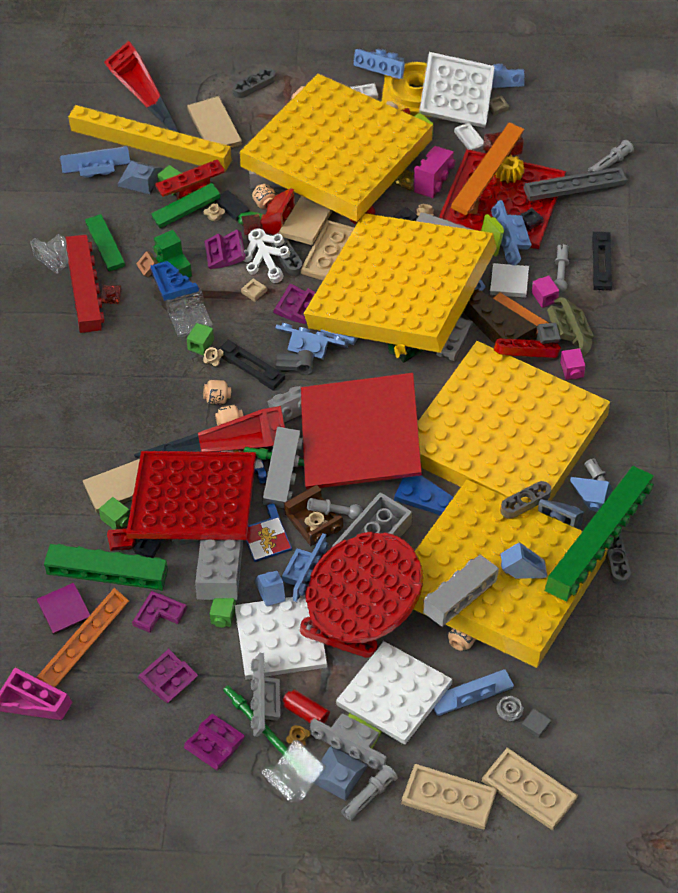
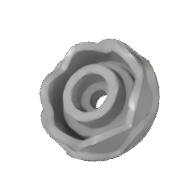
(509, 702)

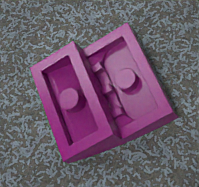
(225, 250)
(294, 303)
(63, 608)
(167, 676)
(214, 741)

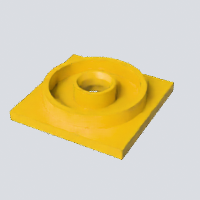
(401, 92)

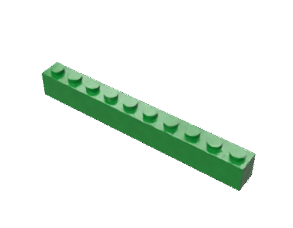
(599, 534)

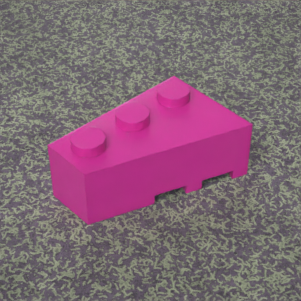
(433, 171)
(32, 697)

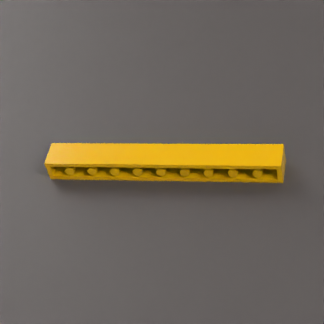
(148, 137)

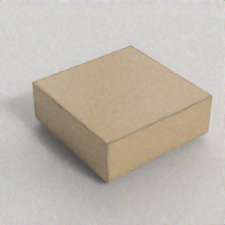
(254, 290)

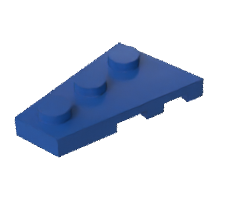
(171, 282)
(422, 494)

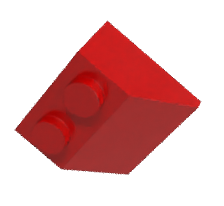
(278, 212)

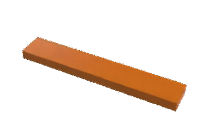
(83, 638)

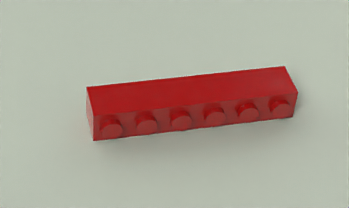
(83, 283)

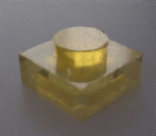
(406, 180)

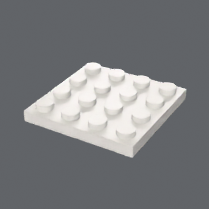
(456, 89)
(277, 635)
(394, 692)

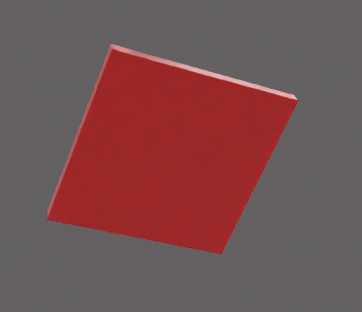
(511, 194)
(360, 431)
(192, 495)

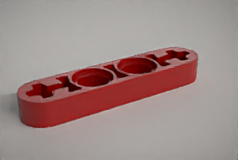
(526, 348)
(312, 634)

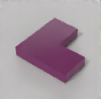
(156, 607)

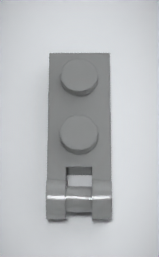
(456, 339)

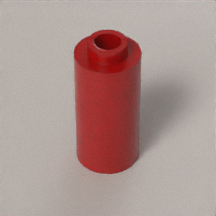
(305, 707)

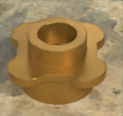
(295, 731)

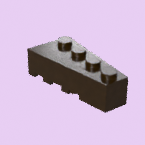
(498, 320)

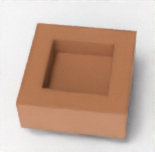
(145, 262)

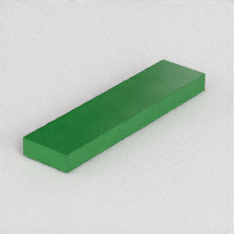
(185, 205)
(105, 243)

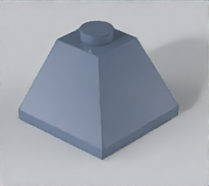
(139, 177)
(563, 512)
(341, 773)

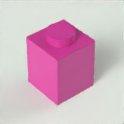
(545, 291)
(572, 364)

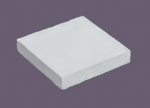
(509, 280)

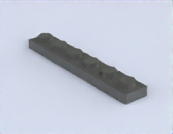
(575, 184)

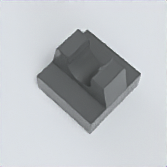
(548, 333)

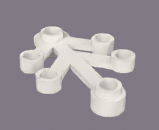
(257, 238)

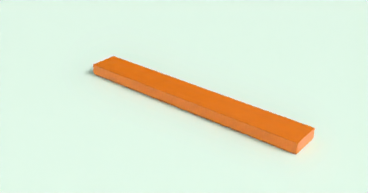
(487, 168)

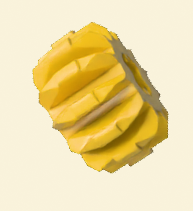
(511, 169)

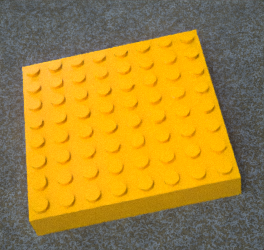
(336, 146)
(401, 282)
(507, 425)
(513, 611)

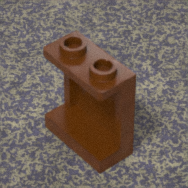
(297, 512)

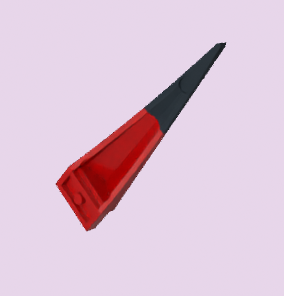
(133, 73)
(252, 430)

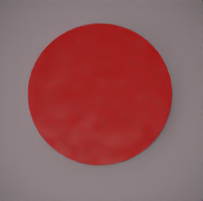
(364, 587)

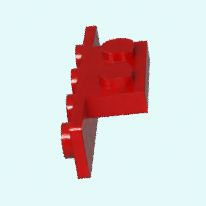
(190, 180)

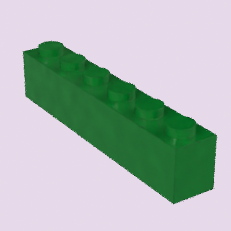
(106, 566)

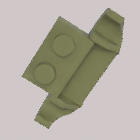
(571, 324)

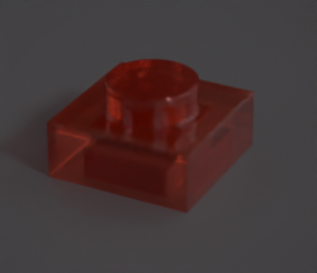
(250, 223)
(111, 294)

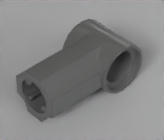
(300, 362)

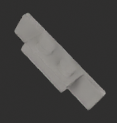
(289, 402)
(265, 696)
(350, 738)

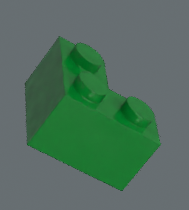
(169, 248)

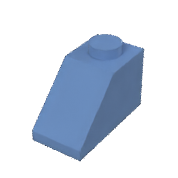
(592, 492)
(523, 562)
(270, 588)

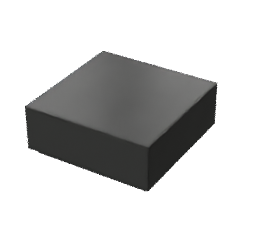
(536, 723)

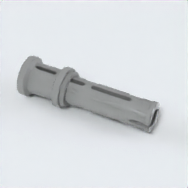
(616, 155)
(376, 786)

